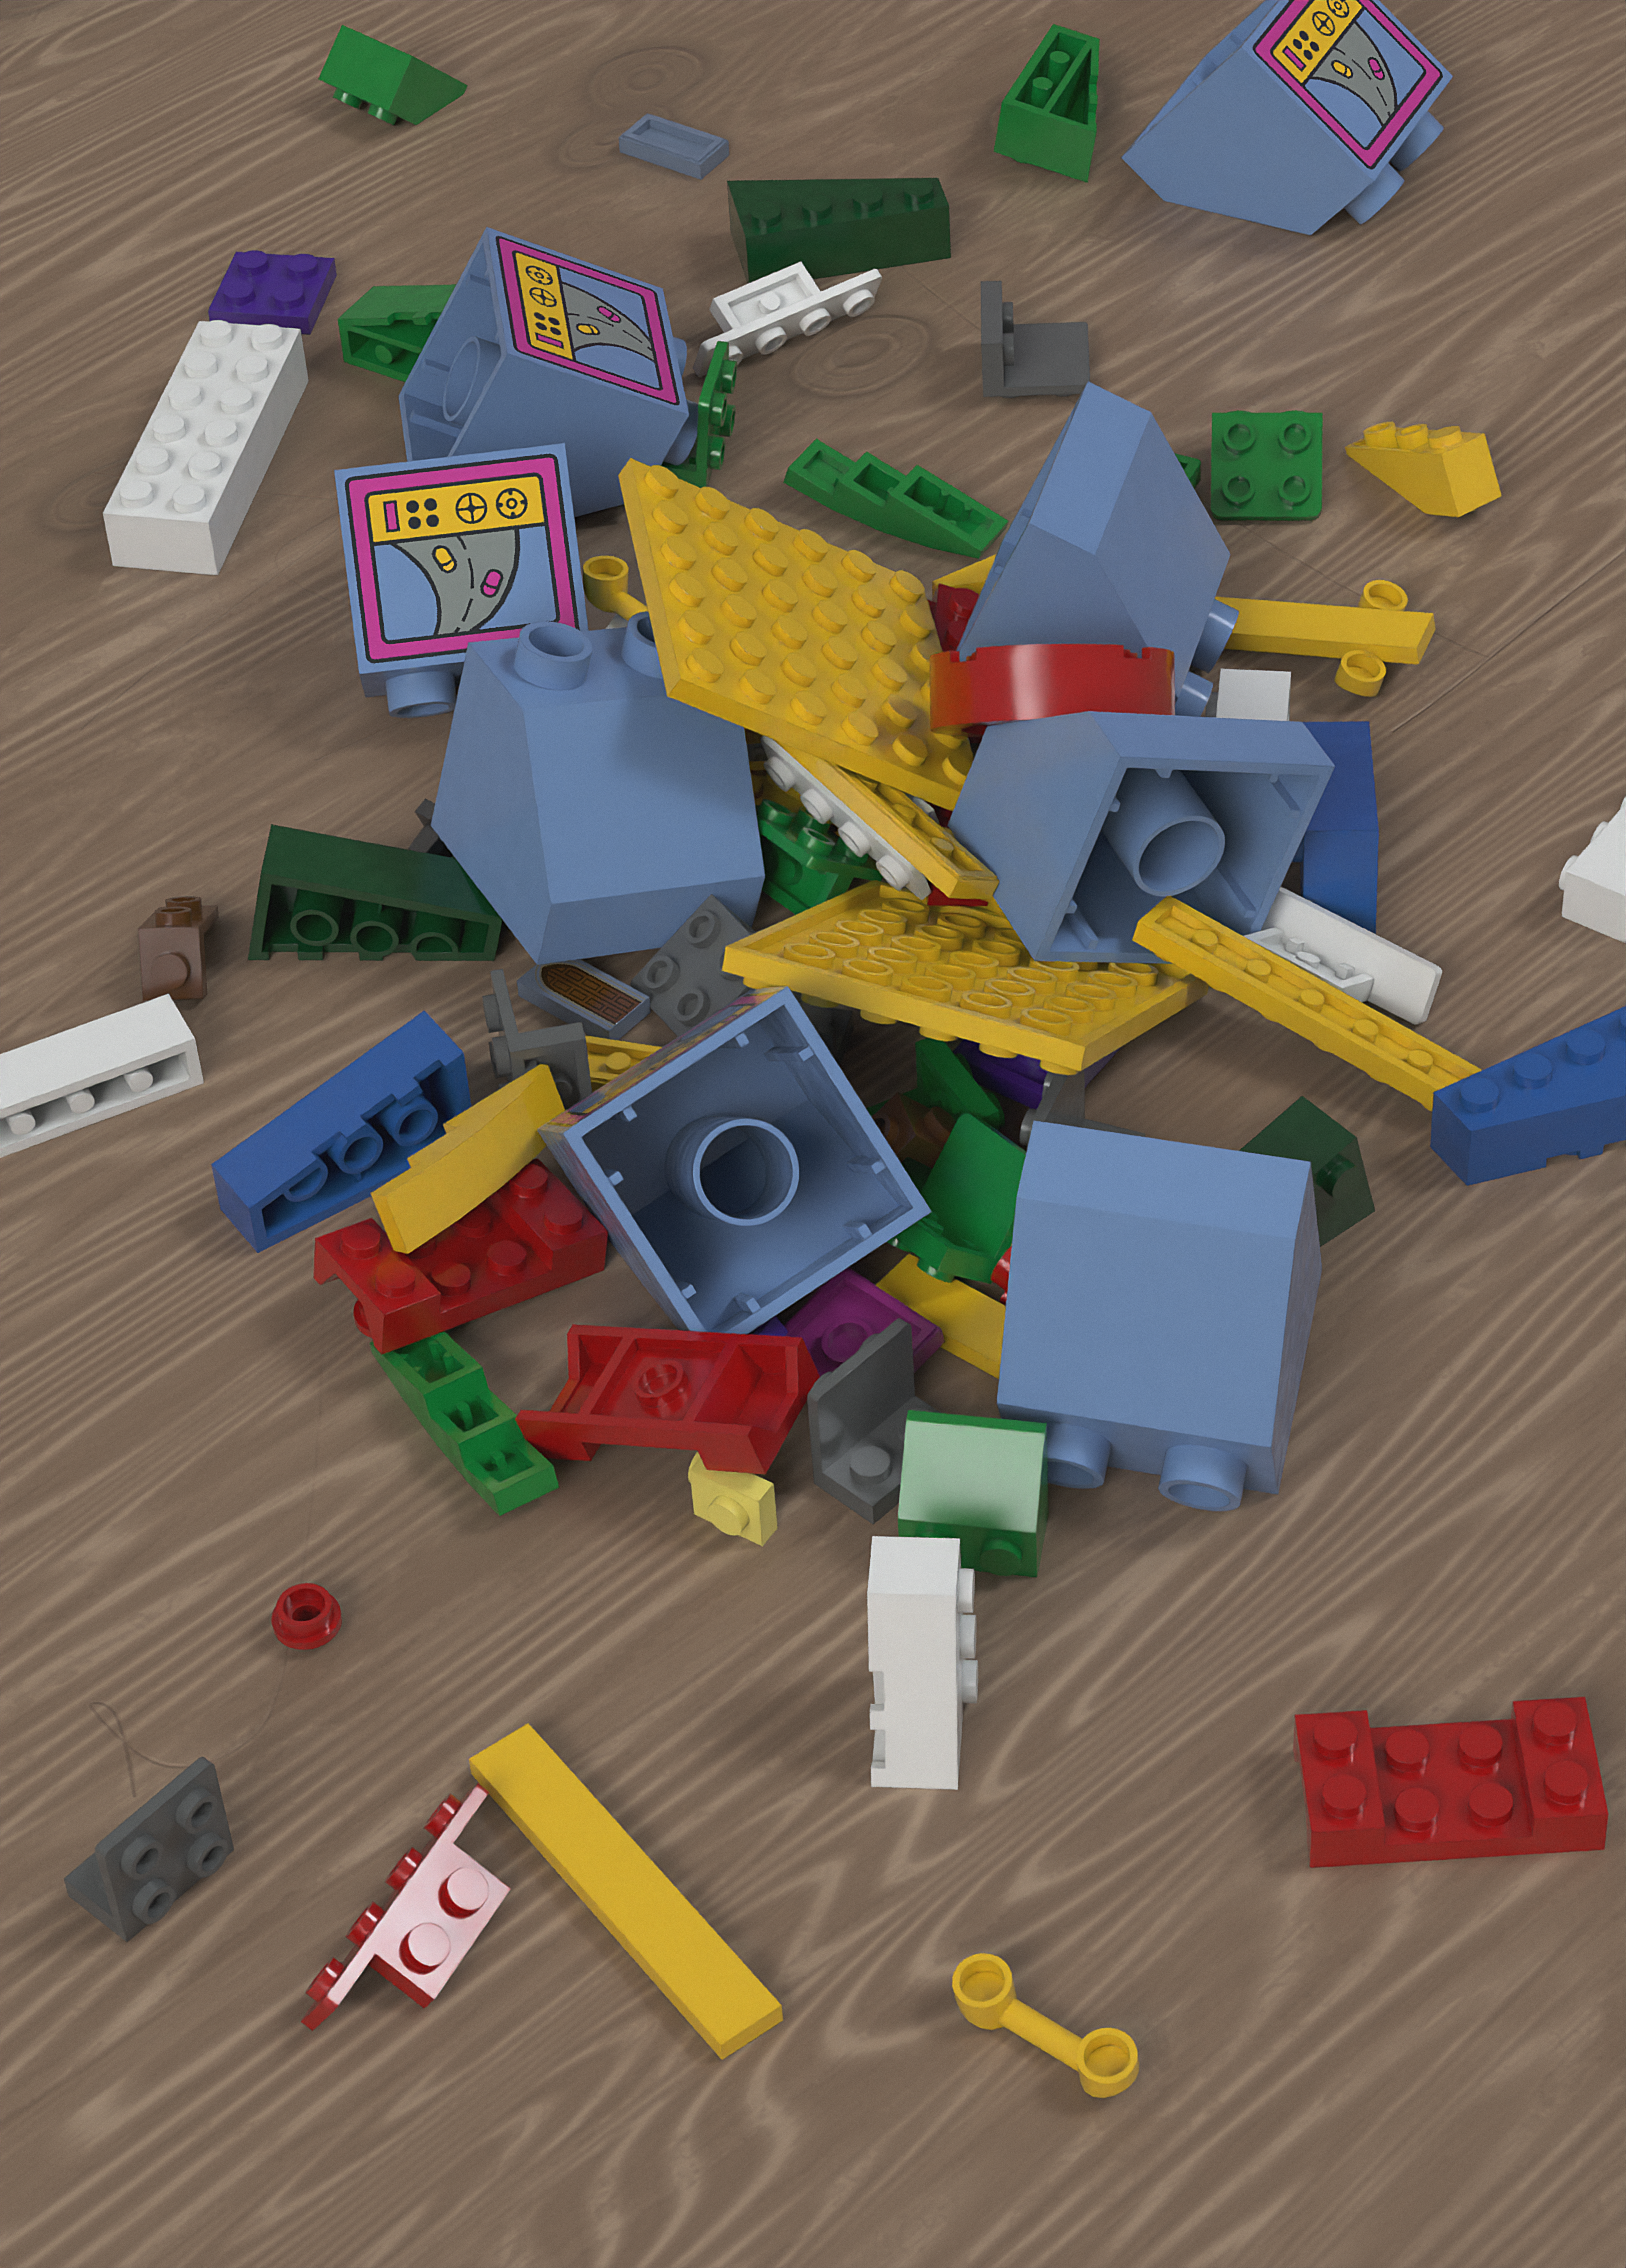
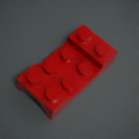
(498, 1254)
(676, 1391)
(1451, 1786)

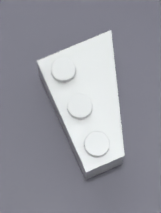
(919, 1659)

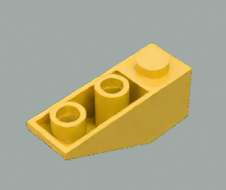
(1432, 469)

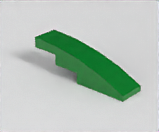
(905, 506)
(468, 1421)

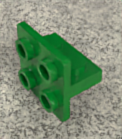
(805, 858)

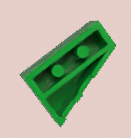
(1053, 106)
(391, 327)

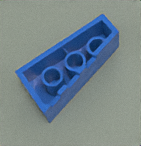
(1343, 835)
(1536, 1105)
(344, 1135)

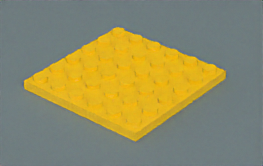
(791, 635)
(959, 977)

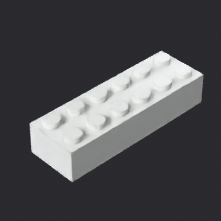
(206, 448)

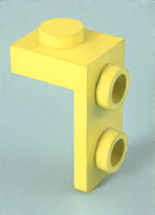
(734, 1501)

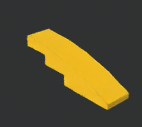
(470, 1161)

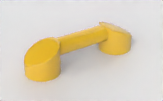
(607, 586)
(1358, 669)
(988, 1999)

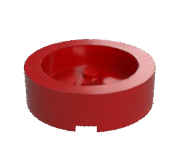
(1046, 681)

